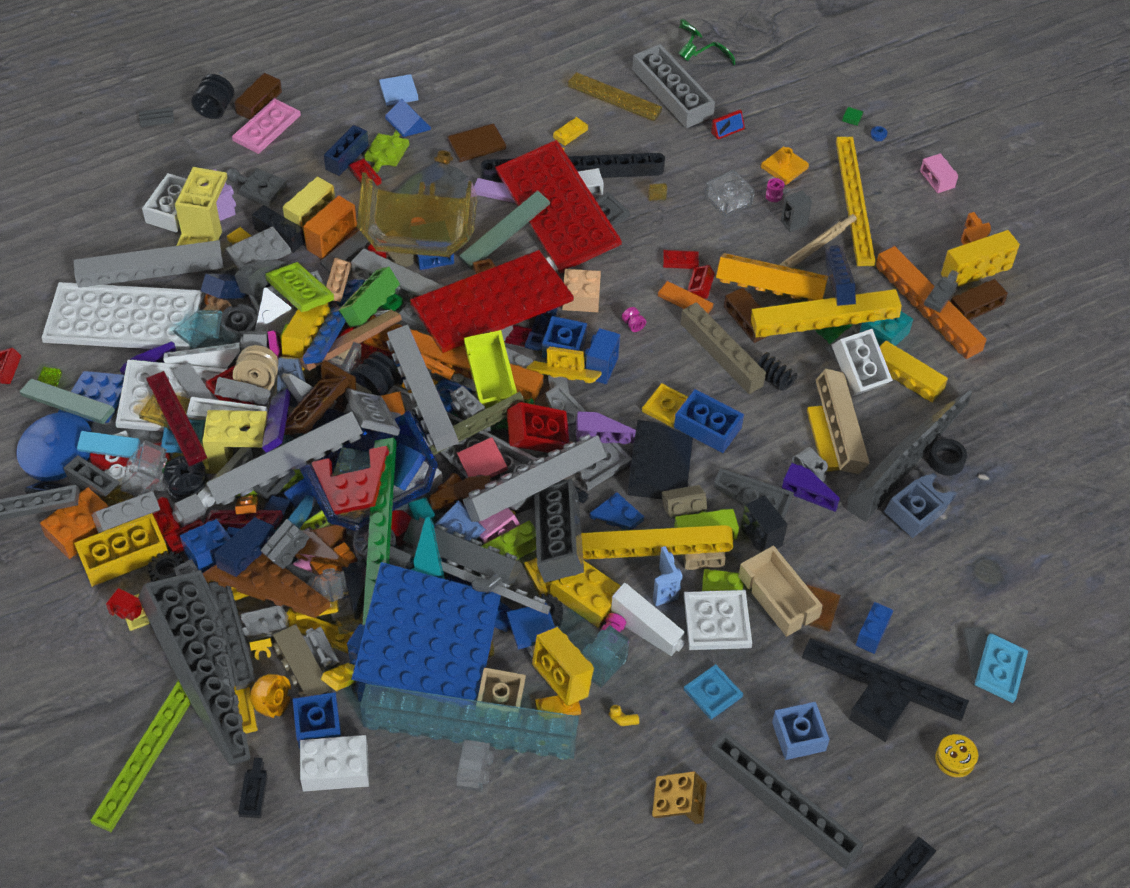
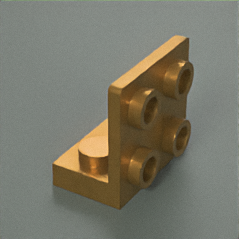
(679, 796)

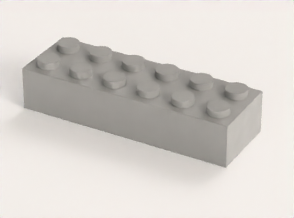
(673, 86)

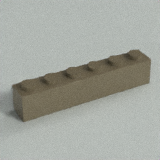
(723, 348)

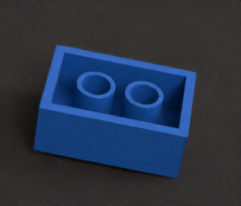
(708, 421)

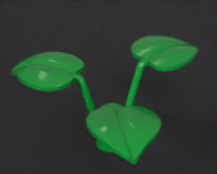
(689, 48)

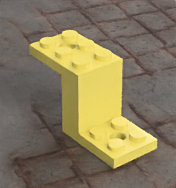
(198, 207)
(224, 433)

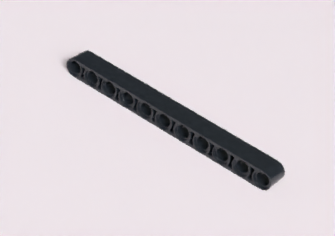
(609, 165)

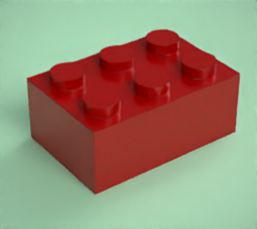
(537, 427)

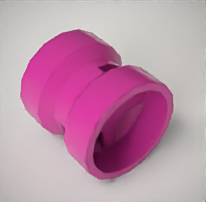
(774, 190)
(633, 319)
(615, 621)

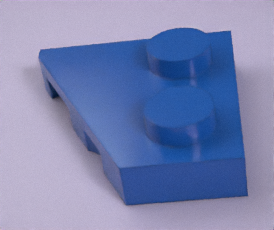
(618, 512)

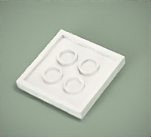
(717, 620)

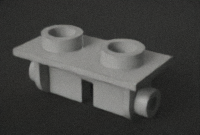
(321, 648)

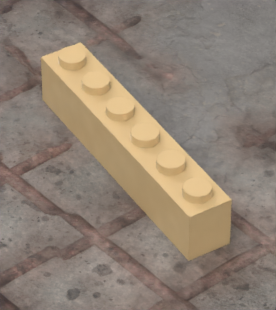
(842, 421)

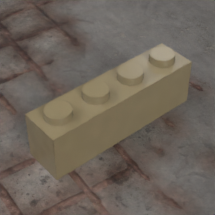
(300, 662)

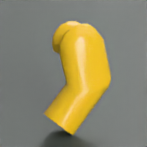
(622, 719)

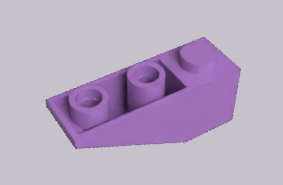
(604, 427)

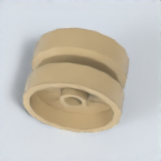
(256, 366)

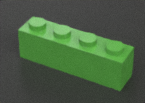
(369, 297)

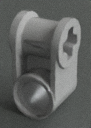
(811, 460)

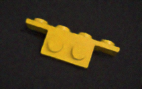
(565, 364)

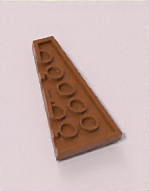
(268, 581)

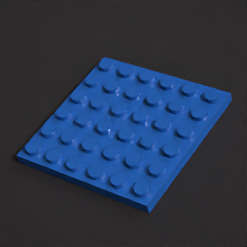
(426, 634)

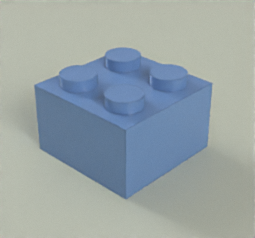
(800, 730)

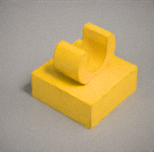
(261, 645)

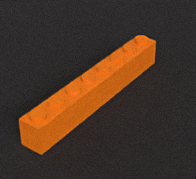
(916, 289)

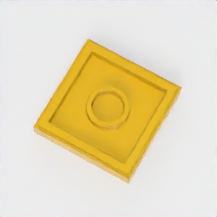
(664, 404)

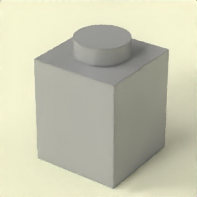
(189, 510)

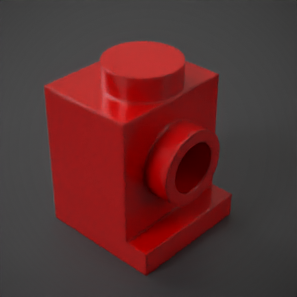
(124, 605)

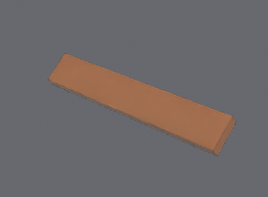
(358, 335)

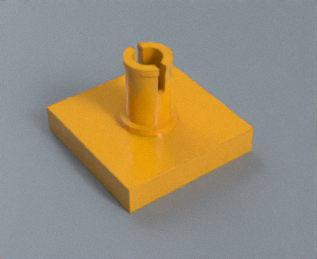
(785, 165)

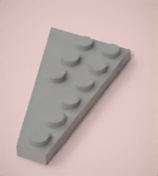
(616, 457)

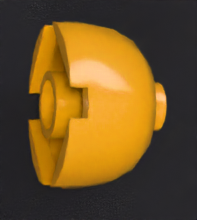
(270, 695)

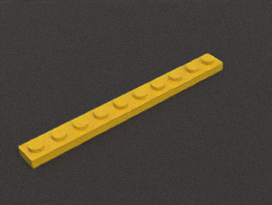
(855, 201)

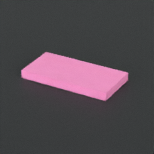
(266, 126)

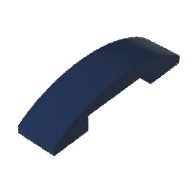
(539, 330)

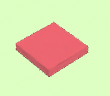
(482, 459)

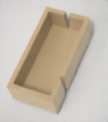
(780, 590)

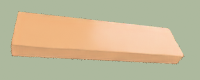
(338, 278)

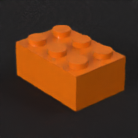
(330, 227)
(73, 523)

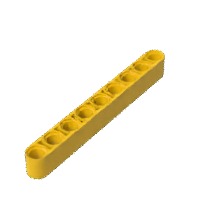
(649, 542)

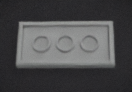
(371, 411)

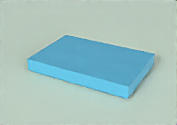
(1001, 668)

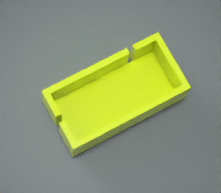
(490, 368)

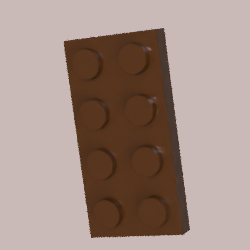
(314, 405)

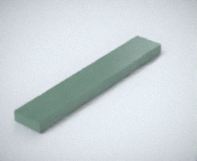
(505, 229)
(67, 401)

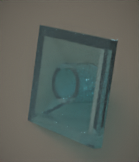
(199, 327)

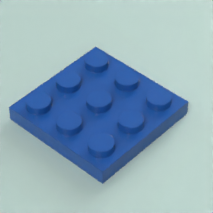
(100, 387)

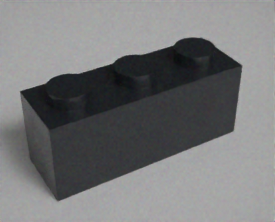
(288, 230)

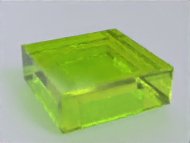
(50, 376)

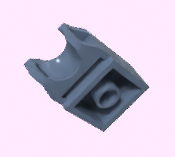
(918, 505)

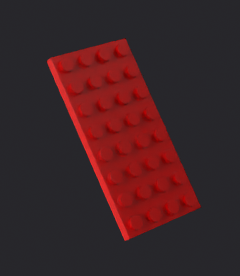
(573, 223)
(491, 300)

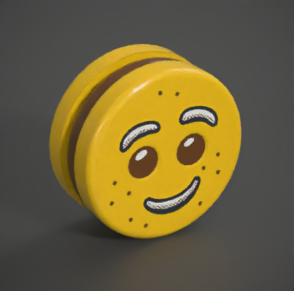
(956, 755)

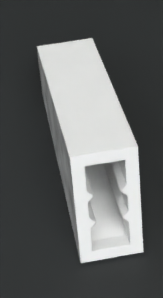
(647, 620)

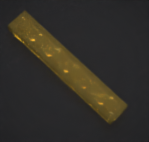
(615, 96)

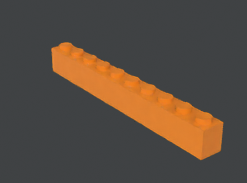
(526, 381)

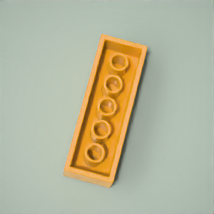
(771, 277)

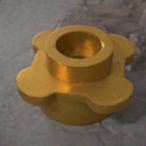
(443, 157)

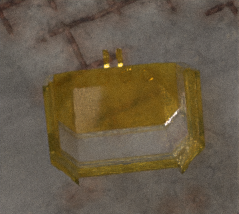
(417, 221)

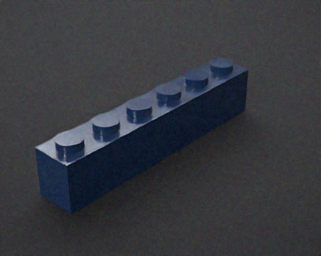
(840, 275)

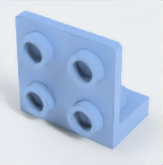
(668, 584)

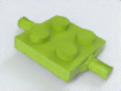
(386, 150)

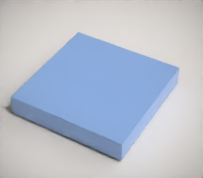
(398, 88)

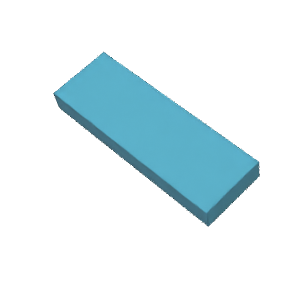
(107, 444)

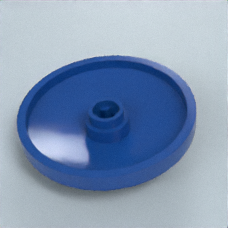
(51, 445)

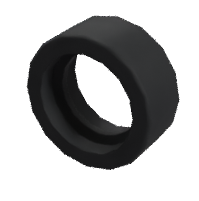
(944, 468)

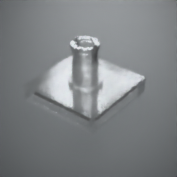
(351, 361)

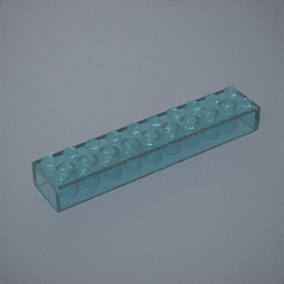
(469, 720)

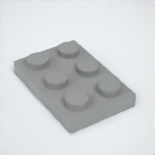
(258, 248)

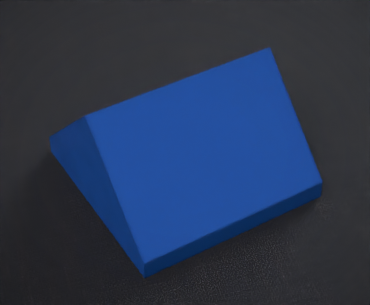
(406, 120)

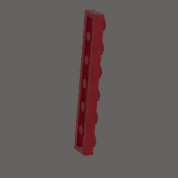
(176, 418)

